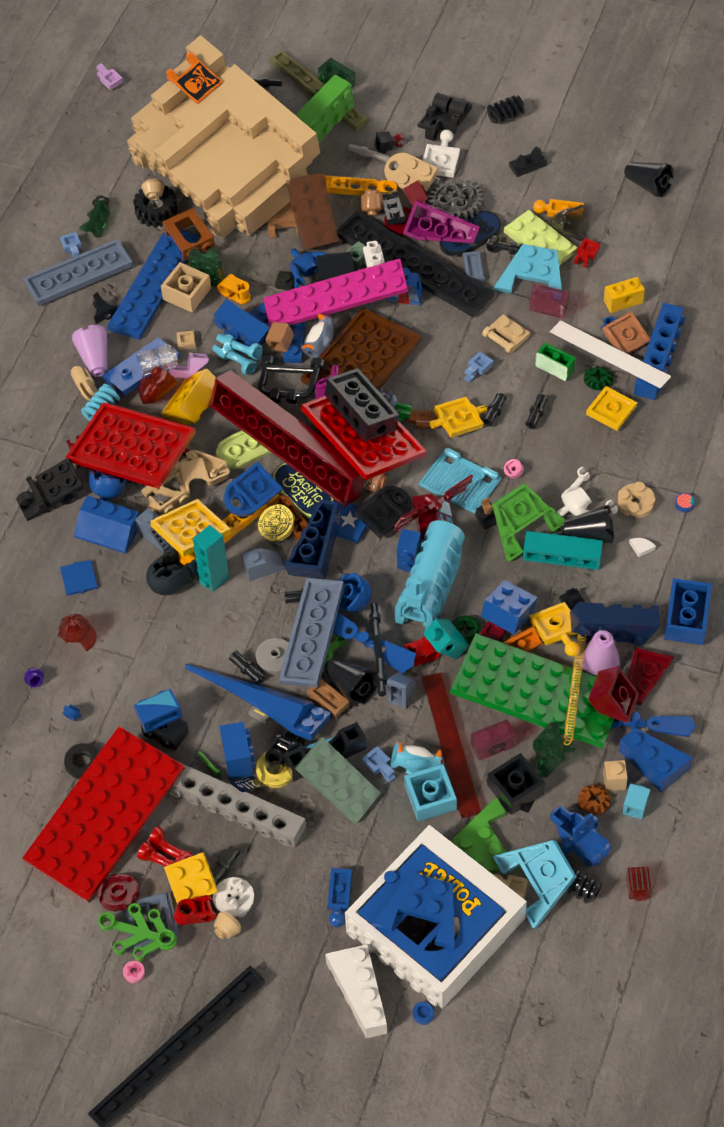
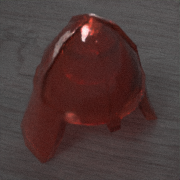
(156, 385)
(76, 629)

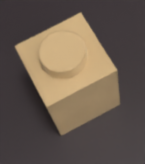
(615, 775)

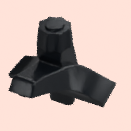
(104, 310)

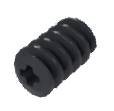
(505, 108)
(584, 888)

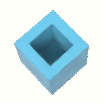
(636, 801)

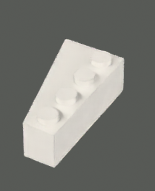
(357, 981)

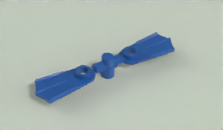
(394, 655)
(667, 724)

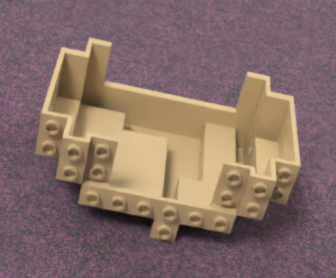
(228, 148)

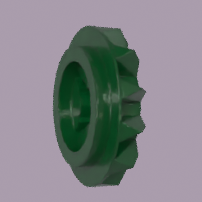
(591, 380)
(472, 625)

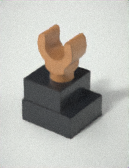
(485, 514)

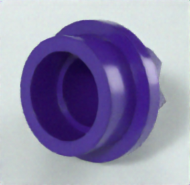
(33, 677)

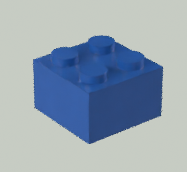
(509, 607)
(237, 750)

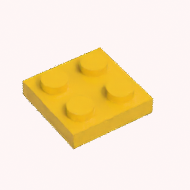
(611, 408)
(191, 878)

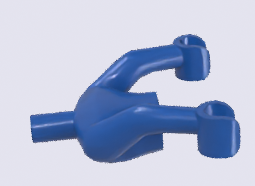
(304, 265)

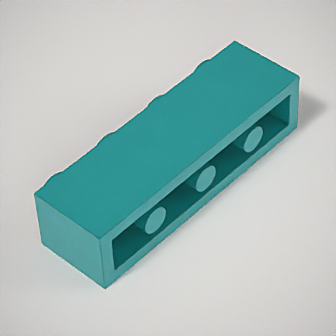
(562, 550)
(211, 558)

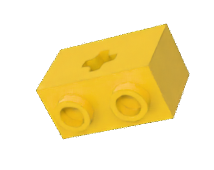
(624, 294)

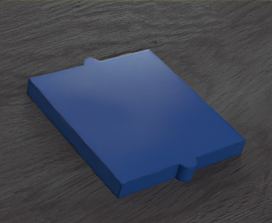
(78, 577)

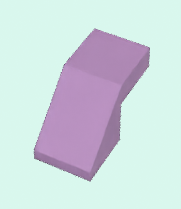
(195, 362)

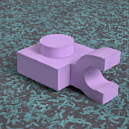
(108, 78)

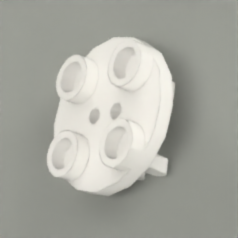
(236, 888)

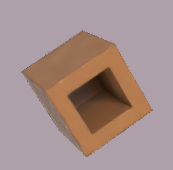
(279, 337)

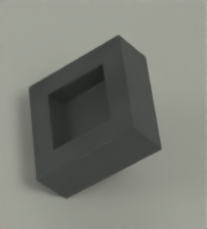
(285, 281)

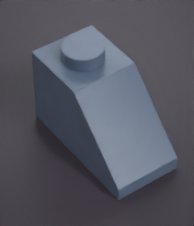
(261, 563)
(400, 689)

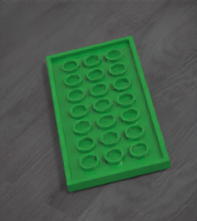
(529, 689)

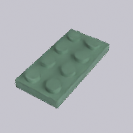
(338, 780)

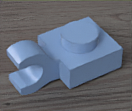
(71, 243)
(478, 364)
(378, 762)

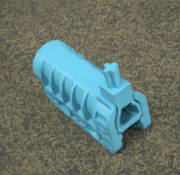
(431, 575)

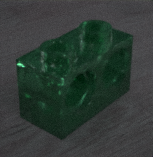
(333, 67)

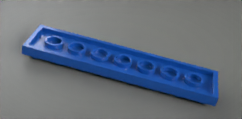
(145, 293)

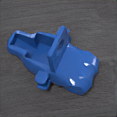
(580, 836)

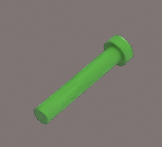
(217, 772)

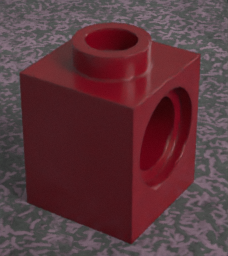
(416, 192)

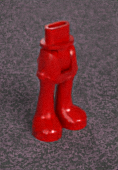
(157, 841)

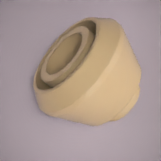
(153, 188)
(226, 925)

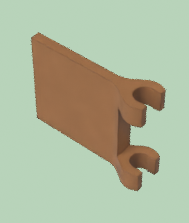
(282, 219)

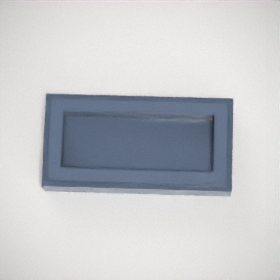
(473, 265)

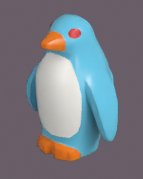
(414, 758)

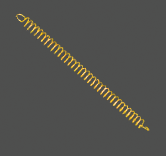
(570, 701)

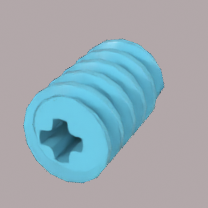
(105, 394)

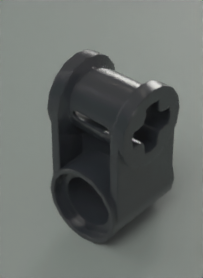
(275, 753)

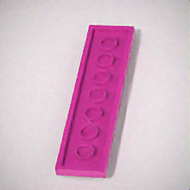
(336, 293)

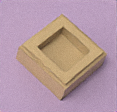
(186, 340)

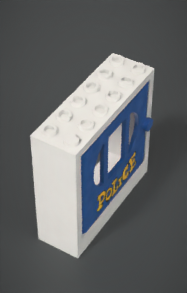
(477, 903)

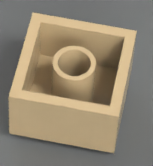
(186, 287)

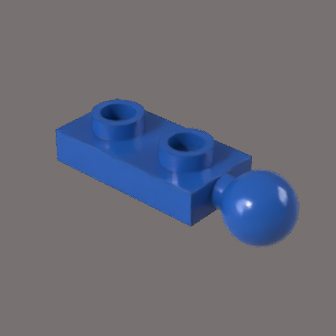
(339, 895)

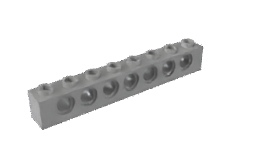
(289, 835)

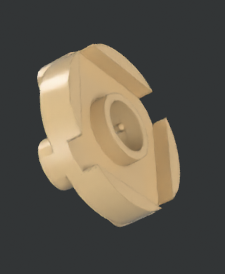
(639, 491)

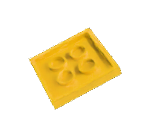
(186, 522)

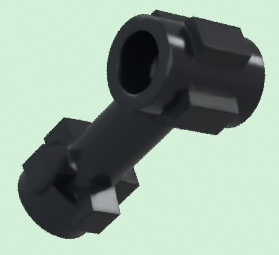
(495, 243)

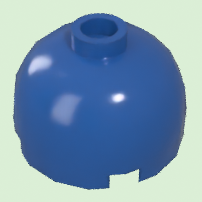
(106, 485)
(356, 593)

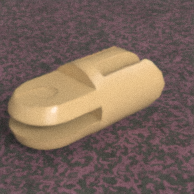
(84, 382)

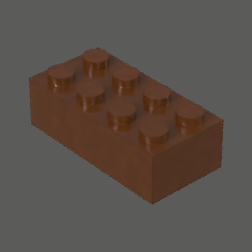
(312, 210)

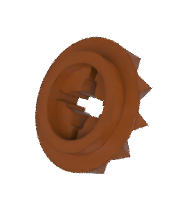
(592, 806)

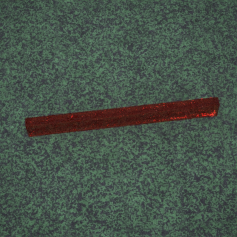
(451, 745)

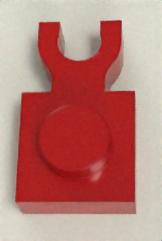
(587, 250)

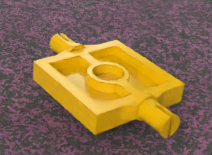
(458, 416)

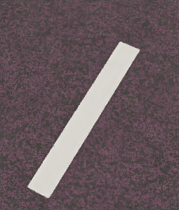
(610, 354)

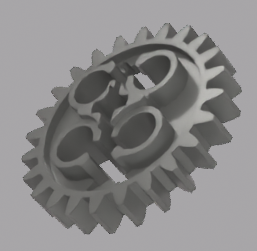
(456, 195)

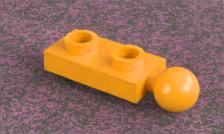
(554, 206)

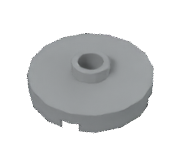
(264, 658)

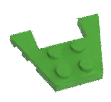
(517, 511)
(479, 839)

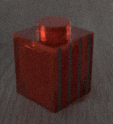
(638, 883)

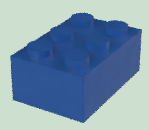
(688, 611)

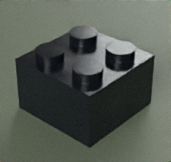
(515, 783)

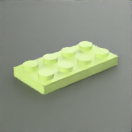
(533, 231)

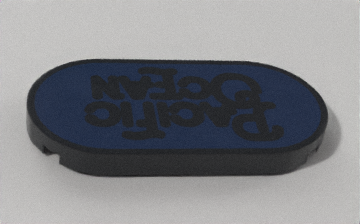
(489, 226)

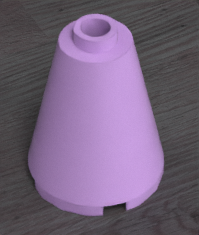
(92, 348)
(600, 653)

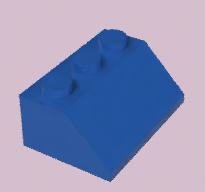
(106, 524)

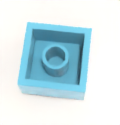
(430, 793)

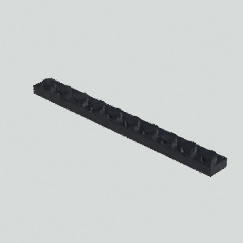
(176, 1048)

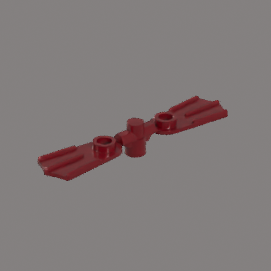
(432, 503)

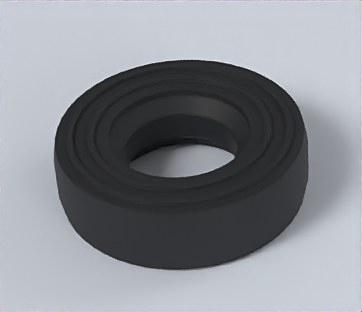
(73, 753)

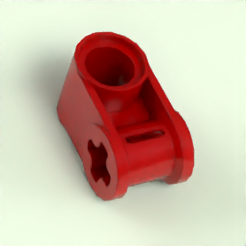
(424, 651)
(198, 910)

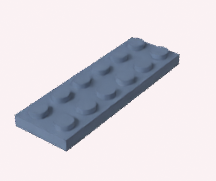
(77, 272)
(311, 632)

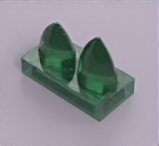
(98, 219)

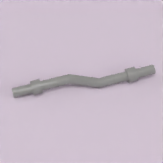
(366, 152)

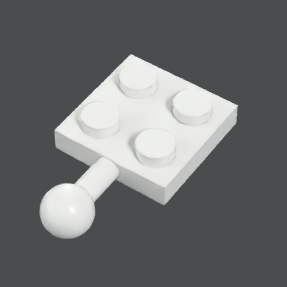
(442, 156)

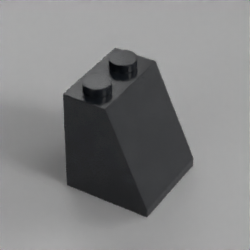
(334, 265)

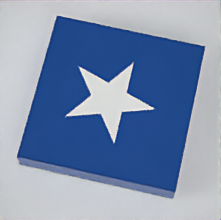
(350, 526)

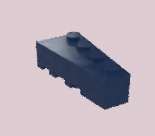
(314, 550)
(625, 624)

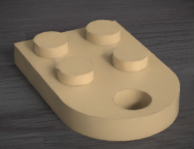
(409, 171)

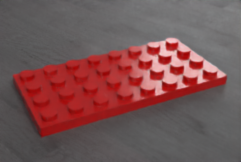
(103, 813)

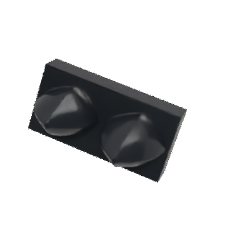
(528, 163)

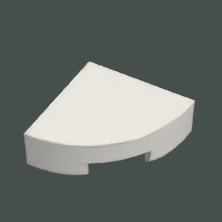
(641, 546)

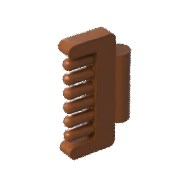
(422, 421)

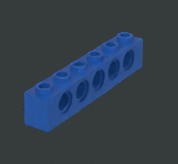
(661, 346)

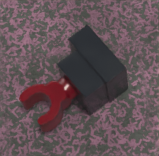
(385, 142)

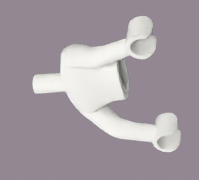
(576, 499)

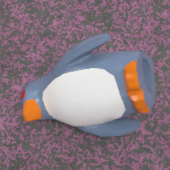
(319, 336)

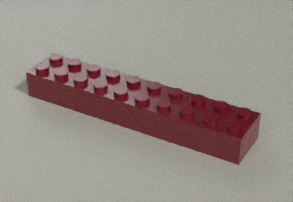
(286, 437)

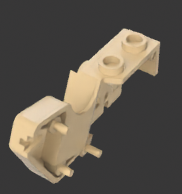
(194, 466)

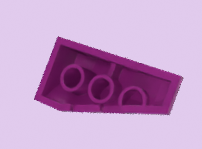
(438, 225)

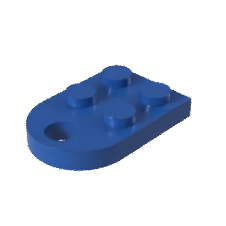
(252, 490)

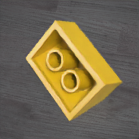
(190, 398)

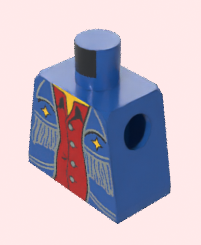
(414, 292)

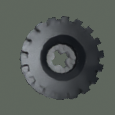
(149, 214)

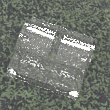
(164, 355)

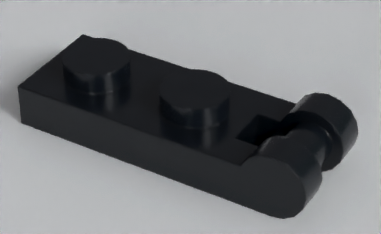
(393, 208)

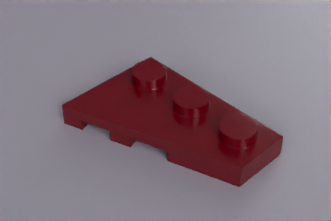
(646, 671)

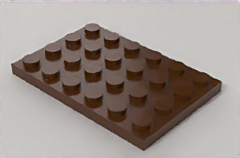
(371, 346)

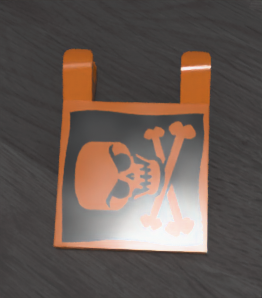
(196, 81)

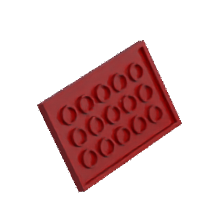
(131, 445)
(367, 457)

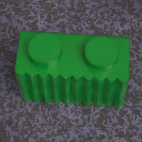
(555, 361)

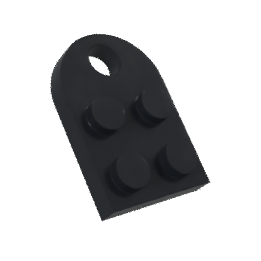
(383, 510)

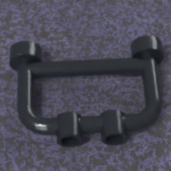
(292, 395)

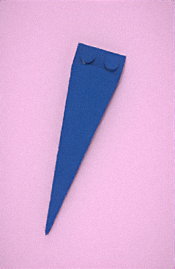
(290, 711)

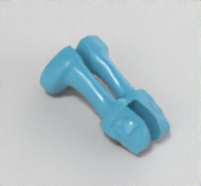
(227, 352)

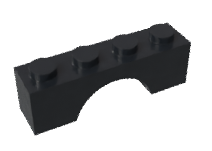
(347, 742)

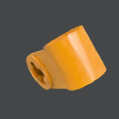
(235, 289)

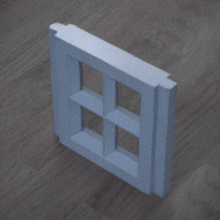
(168, 912)

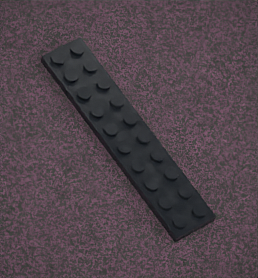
(434, 274)

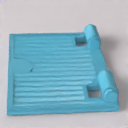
(444, 476)

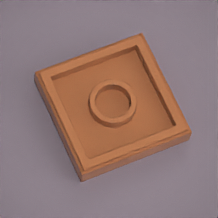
(626, 333)

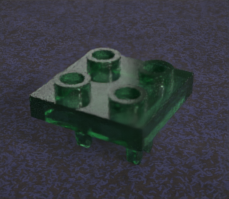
(207, 264)
(550, 749)

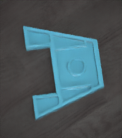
(534, 265)
(546, 871)

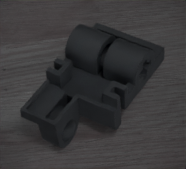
(444, 114)
(52, 487)

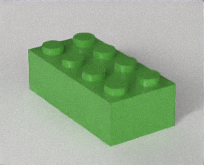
(327, 106)

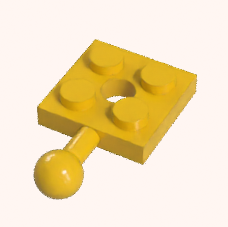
(552, 633)

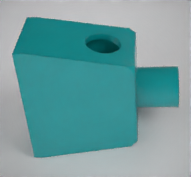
(446, 638)

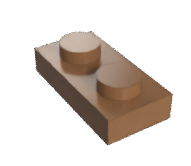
(328, 698)

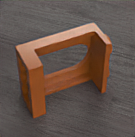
(184, 220)

